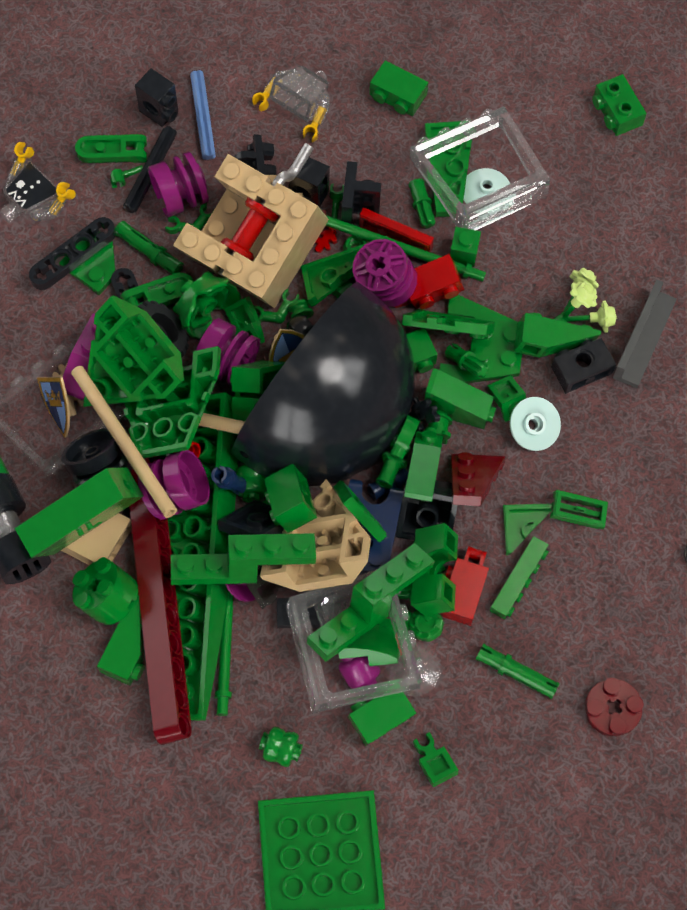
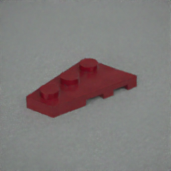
(473, 477)

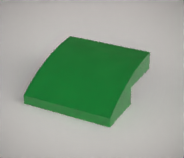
(377, 644)

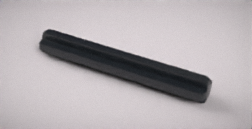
(143, 181)

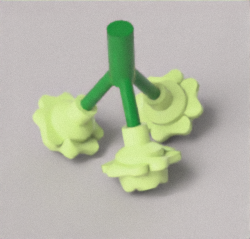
(584, 293)

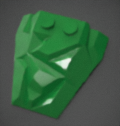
(171, 422)

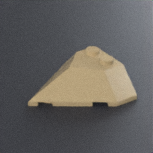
(339, 544)

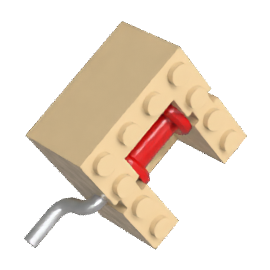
(241, 240)

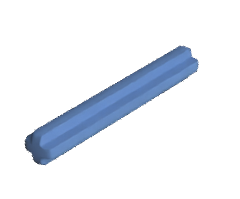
(202, 115)

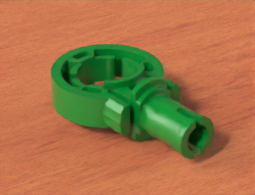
(399, 448)

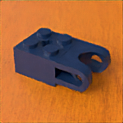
(387, 515)

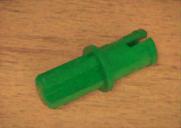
(422, 203)
(466, 360)

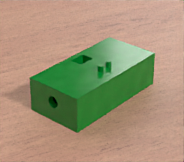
(79, 512)

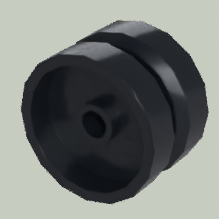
(93, 454)

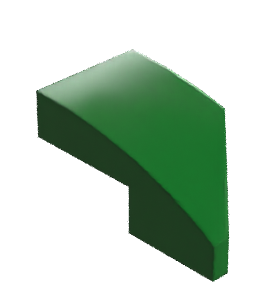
(244, 317)

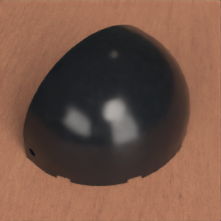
(335, 395)

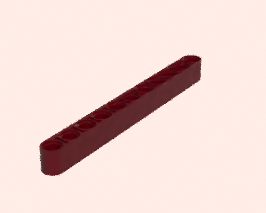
(160, 624)

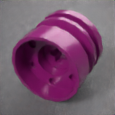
(178, 184)
(397, 277)
(234, 349)
(182, 480)

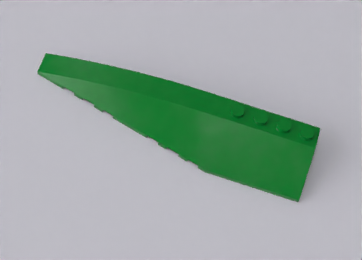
(197, 532)

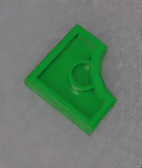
(358, 509)

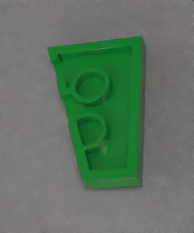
(449, 323)

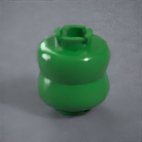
(255, 484)
(280, 746)

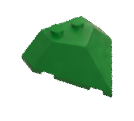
(131, 355)

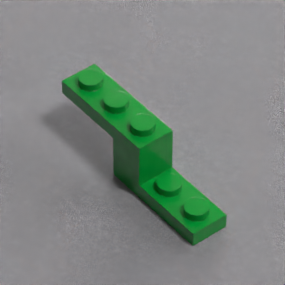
(243, 558)
(370, 602)

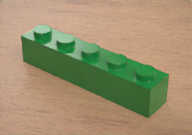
(519, 578)

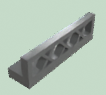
(645, 336)

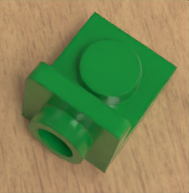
(506, 394)

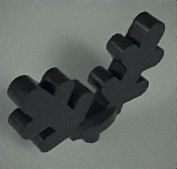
(423, 410)

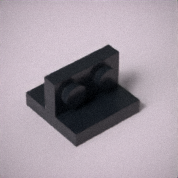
(359, 194)
(250, 520)

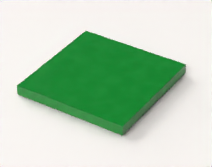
(321, 852)

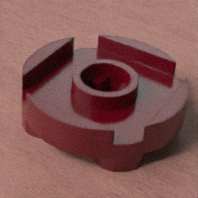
(597, 709)

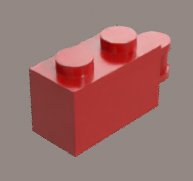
(435, 282)
(469, 584)

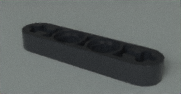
(69, 250)

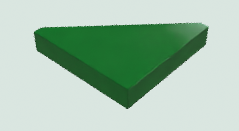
(521, 521)

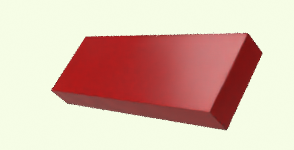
(387, 227)

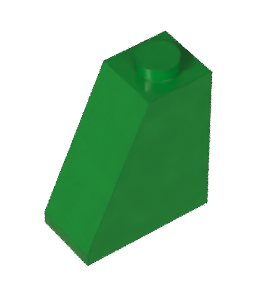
(460, 400)

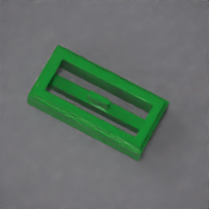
(559, 495)

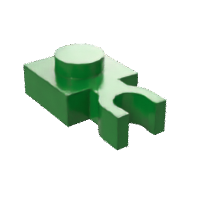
(436, 763)

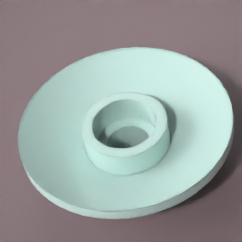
(476, 179)
(546, 423)

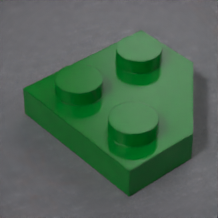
(96, 270)

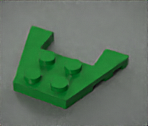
(494, 349)

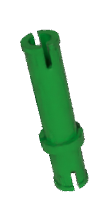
(157, 254)
(517, 671)

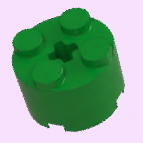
(104, 591)

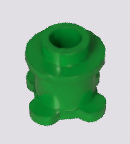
(441, 427)

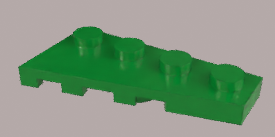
(450, 164)

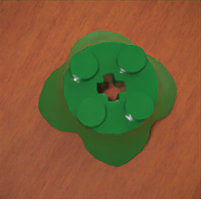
(201, 299)

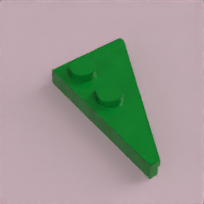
(328, 273)

